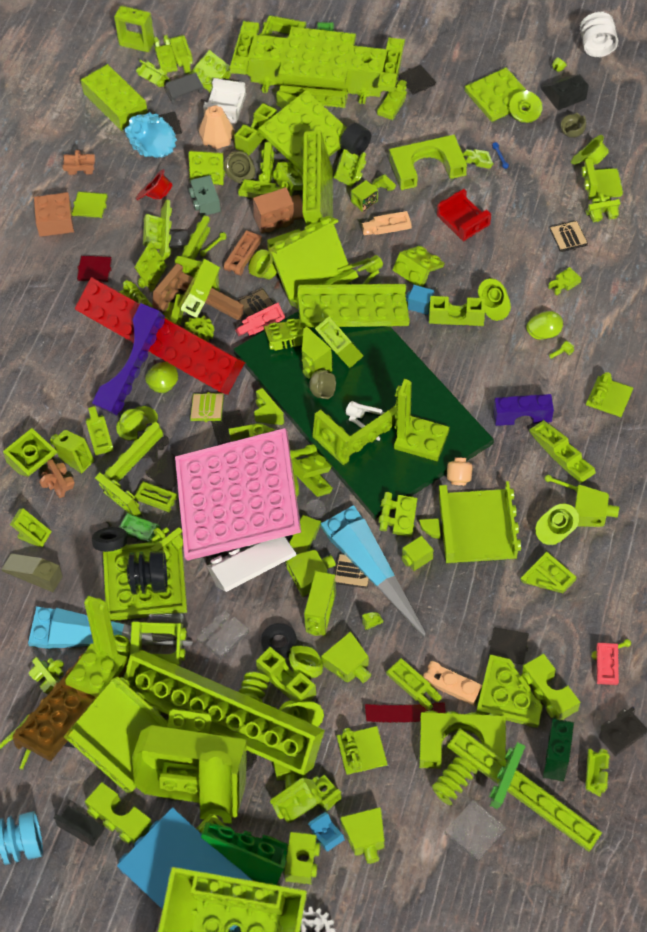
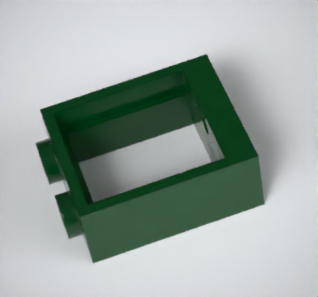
(558, 750)

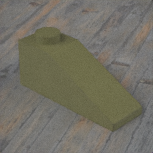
(34, 570)

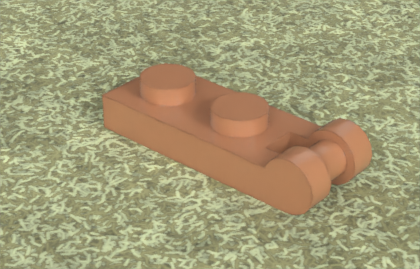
(242, 252)

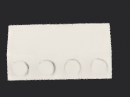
(249, 562)

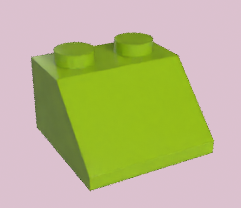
(315, 354)
(28, 453)

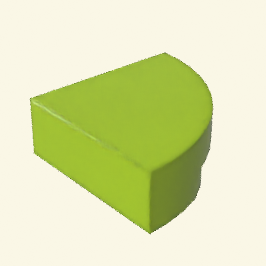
(384, 182)
(431, 527)
(371, 620)

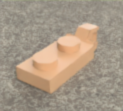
(387, 224)

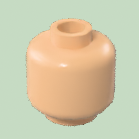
(459, 471)

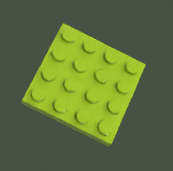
(302, 115)
(118, 593)

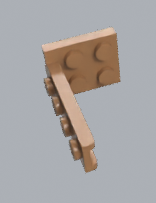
(177, 281)

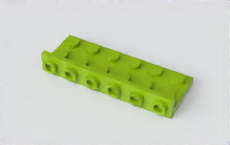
(353, 305)

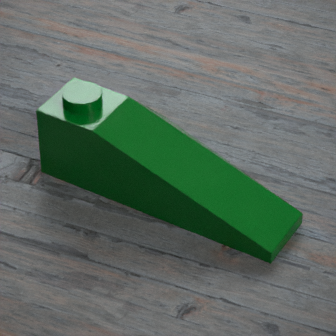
(257, 857)

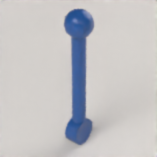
(495, 145)

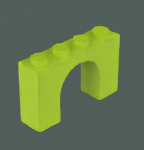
(443, 149)
(436, 726)

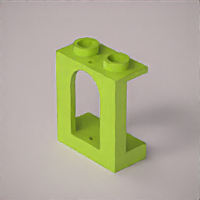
(166, 628)

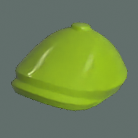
(545, 325)
(162, 377)
(306, 661)

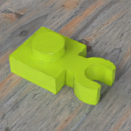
(479, 157)
(566, 280)

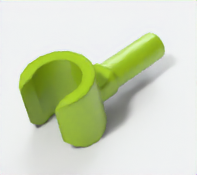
(566, 347)

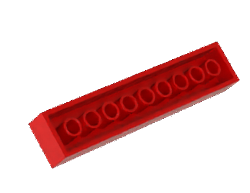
(172, 342)

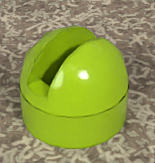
(559, 64)

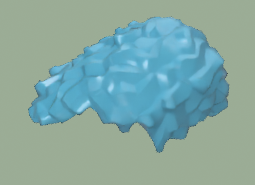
(151, 135)

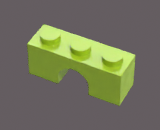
(249, 138)
(470, 313)
(294, 686)
(558, 702)
(129, 826)

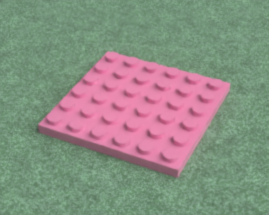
(237, 494)

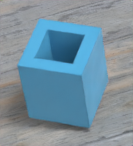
(419, 299)

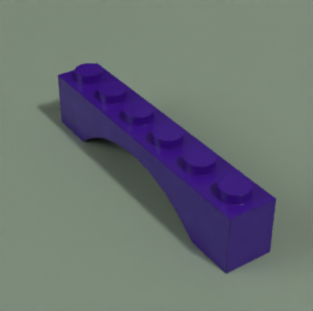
(112, 394)

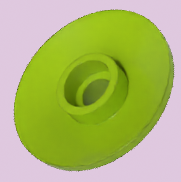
(530, 102)

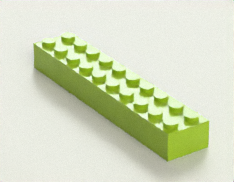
(232, 712)

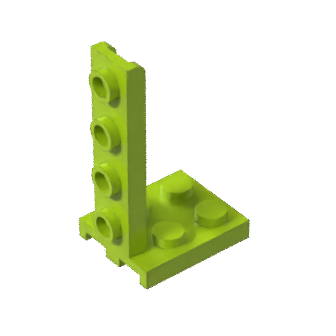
(191, 251)
(415, 434)
(342, 445)
(125, 463)
(101, 659)

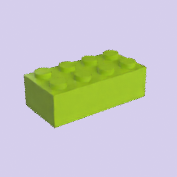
(113, 96)

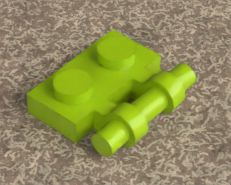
(404, 514)

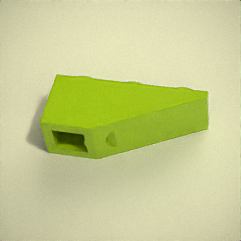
(199, 288)

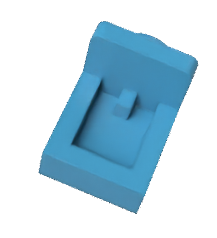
(326, 831)

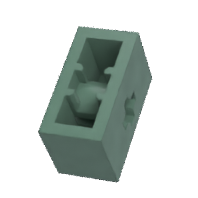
(205, 196)

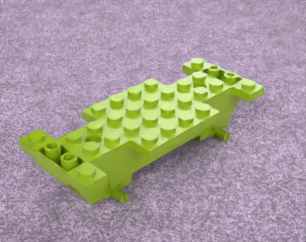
(317, 59)

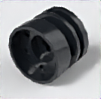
(147, 572)

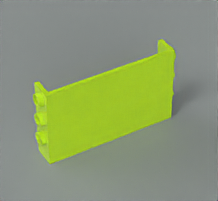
(316, 179)

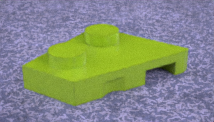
(549, 574)

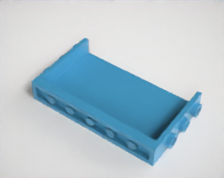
(169, 845)

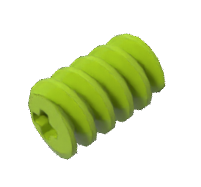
(254, 684)
(452, 779)

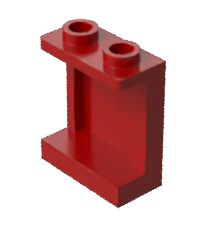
(462, 215)

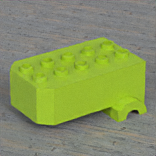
(219, 762)

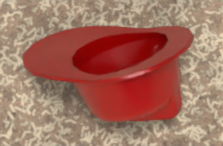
(157, 187)

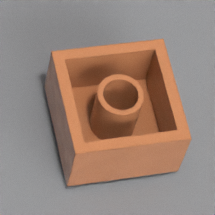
(273, 210)
(53, 214)

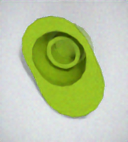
(594, 150)
(262, 265)
(496, 299)
(134, 421)
(557, 524)
(306, 711)

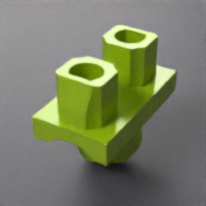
(603, 204)
(174, 538)
(49, 671)

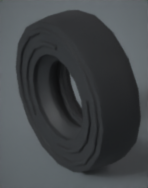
(109, 539)
(279, 629)

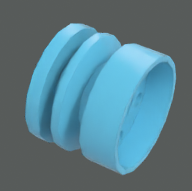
(20, 838)

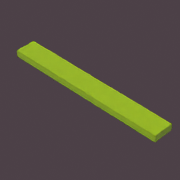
(526, 791)

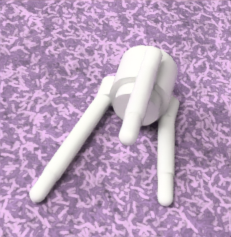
(357, 411)

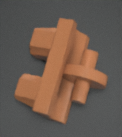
(79, 162)
(53, 478)

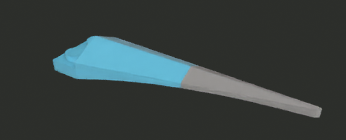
(355, 540)
(70, 629)

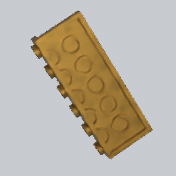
(53, 718)

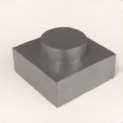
(178, 239)

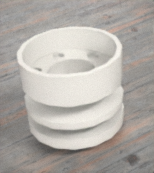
(599, 34)

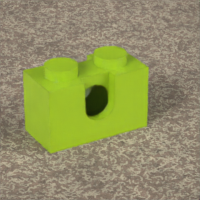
(301, 845)

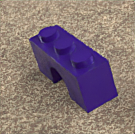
(510, 408)

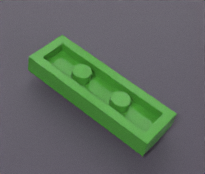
(505, 775)

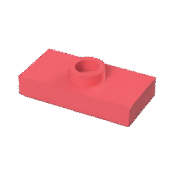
(607, 664)

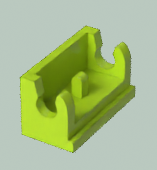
(296, 800)

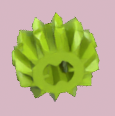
(201, 327)

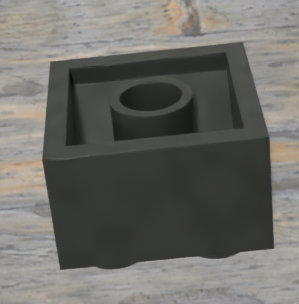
(566, 91)

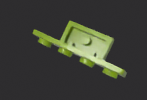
(157, 230)

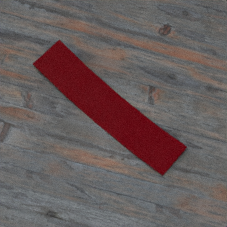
(399, 713)

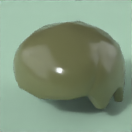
(573, 125)
(322, 384)

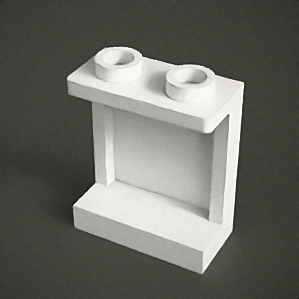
(229, 96)

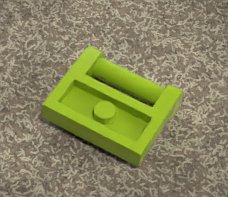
(309, 466)

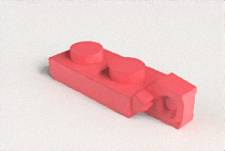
(257, 321)

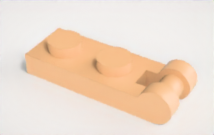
(453, 683)

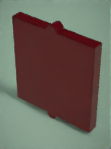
(95, 267)

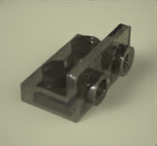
(622, 731)

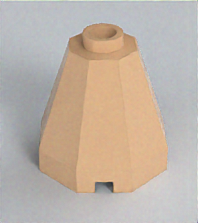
(216, 128)

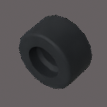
(355, 139)

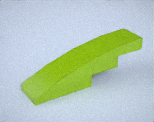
(561, 451)

